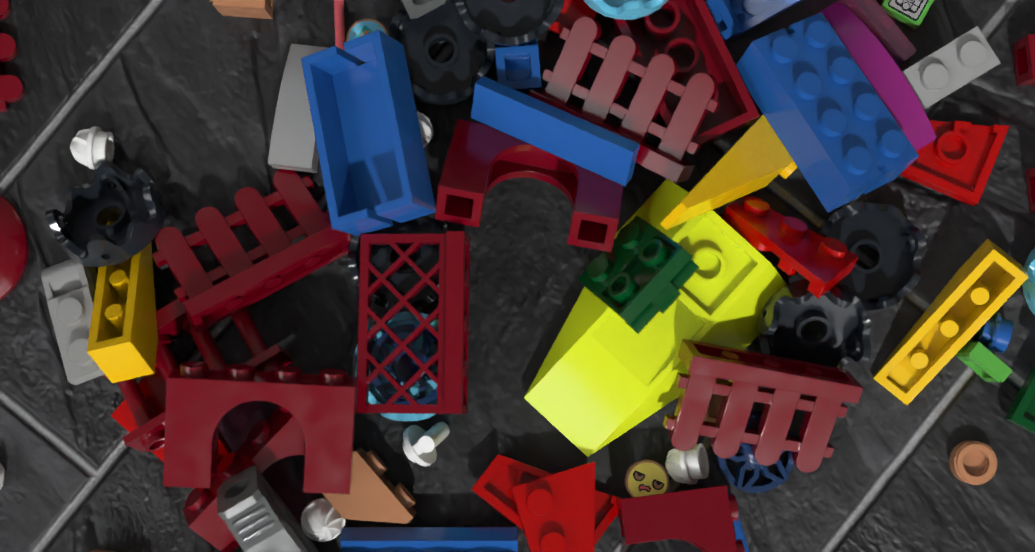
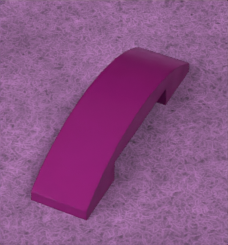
(882, 74)

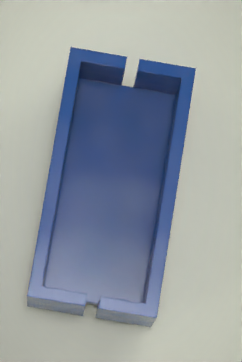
(825, 111)
(368, 134)

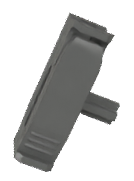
(259, 515)

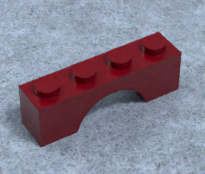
(265, 444)

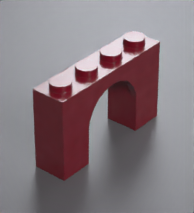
(485, 156)
(202, 395)
(694, 516)

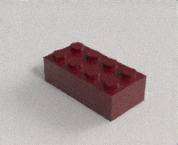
(692, 38)

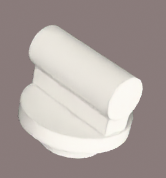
(421, 445)

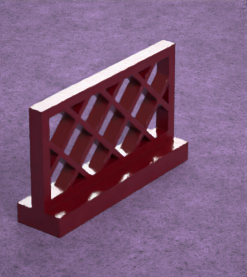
(452, 323)

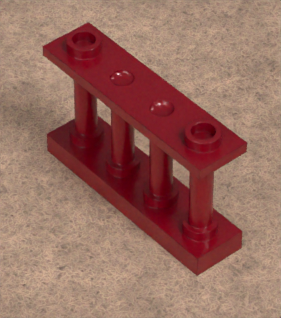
(171, 324)

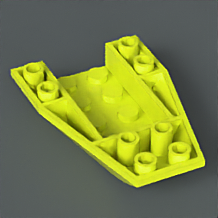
(609, 377)

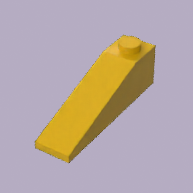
(742, 170)
(125, 319)
(951, 320)

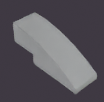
(293, 134)

